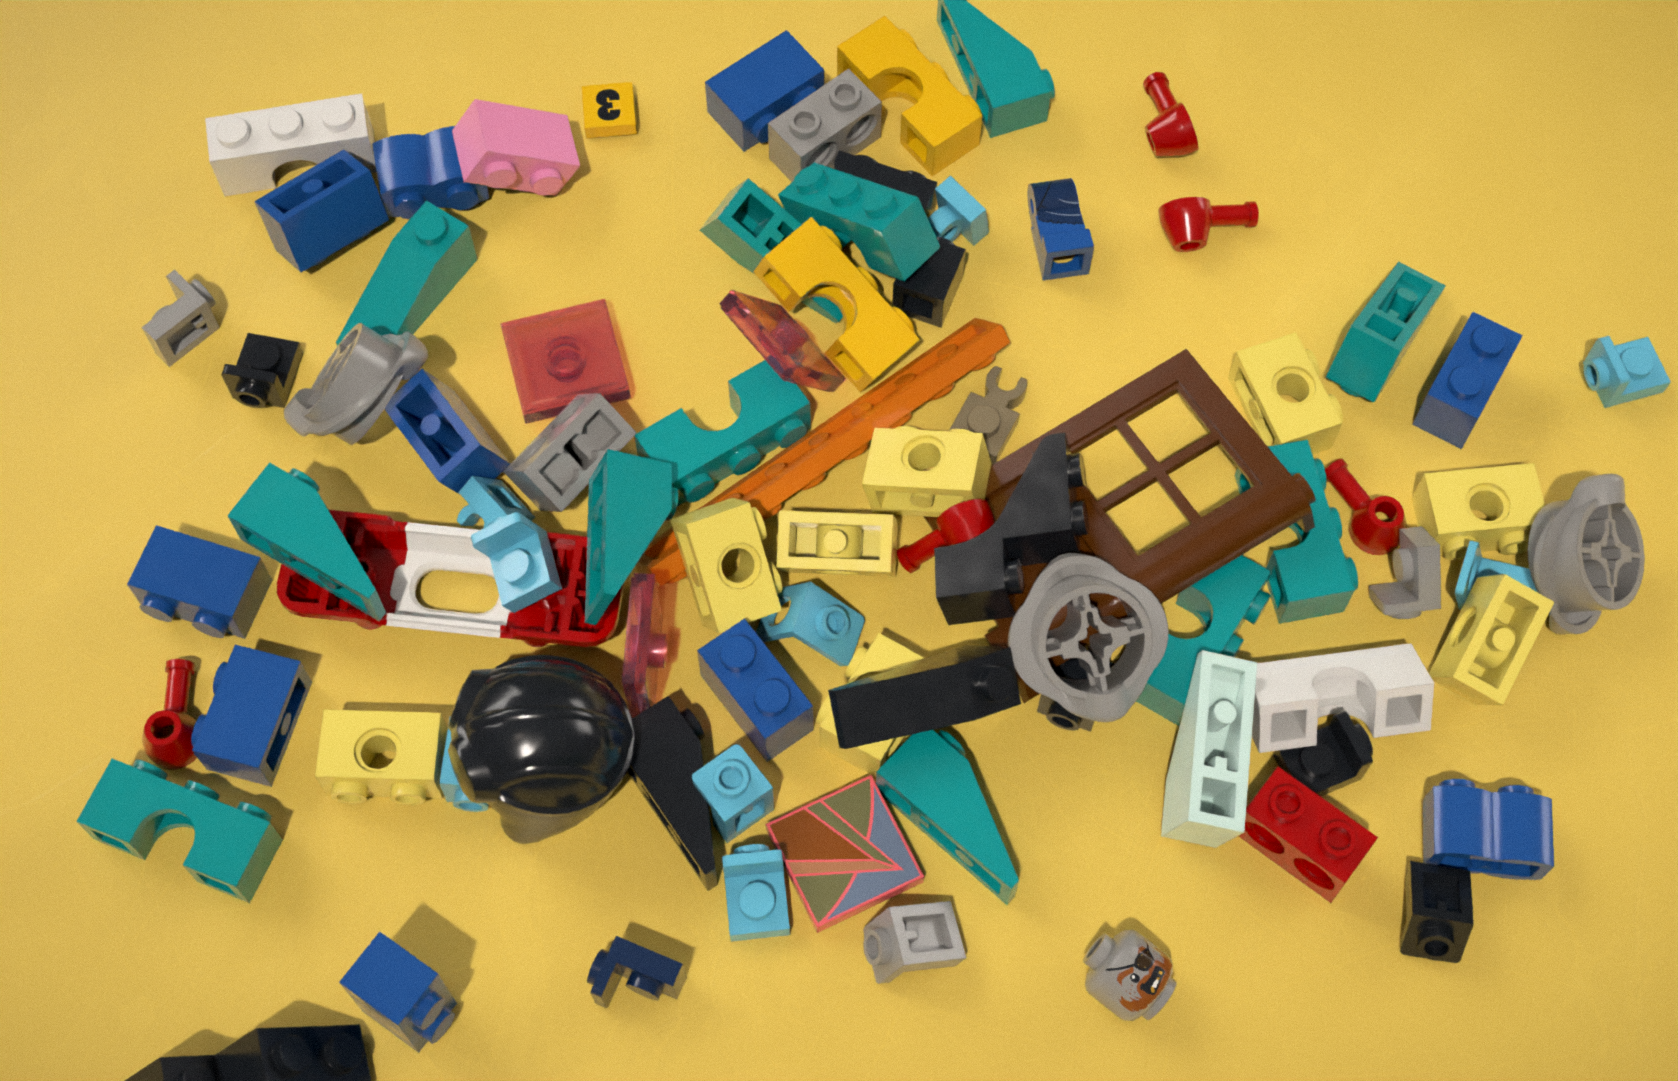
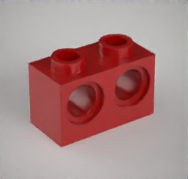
(1305, 834)

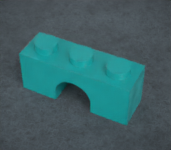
(880, 220)
(768, 416)
(1315, 574)
(1222, 605)
(139, 805)

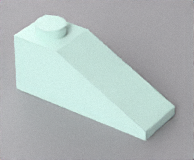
(1212, 753)

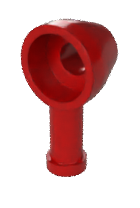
(1172, 130)
(1189, 220)
(954, 526)
(1364, 526)
(176, 750)

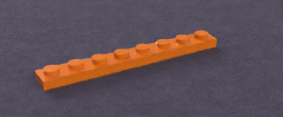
(845, 433)

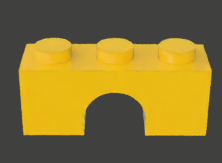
(941, 121)
(814, 266)

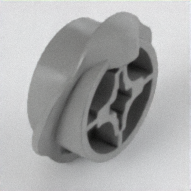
(355, 384)
(1586, 554)
(1106, 691)

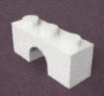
(254, 143)
(1377, 685)

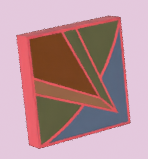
(844, 853)

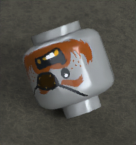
(1129, 975)

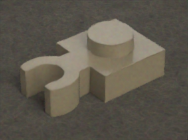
(993, 413)

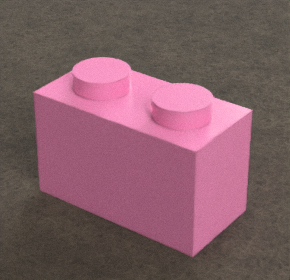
(515, 148)

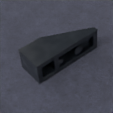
(925, 695)
(662, 768)

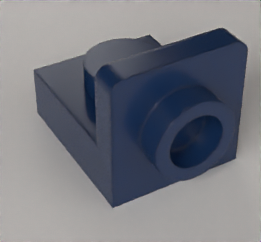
(646, 972)

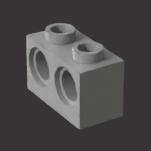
(831, 119)
(568, 451)

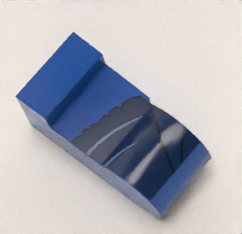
(1059, 229)

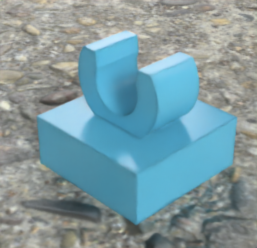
(958, 213)
(488, 500)

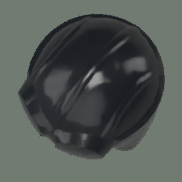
(540, 743)

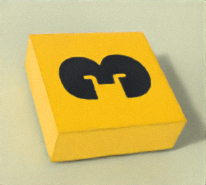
(609, 110)

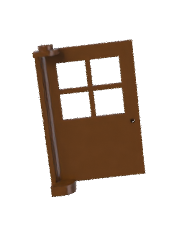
(1194, 551)

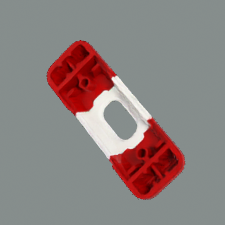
(403, 552)

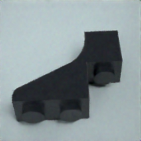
(934, 284)
(1038, 524)
(273, 1055)

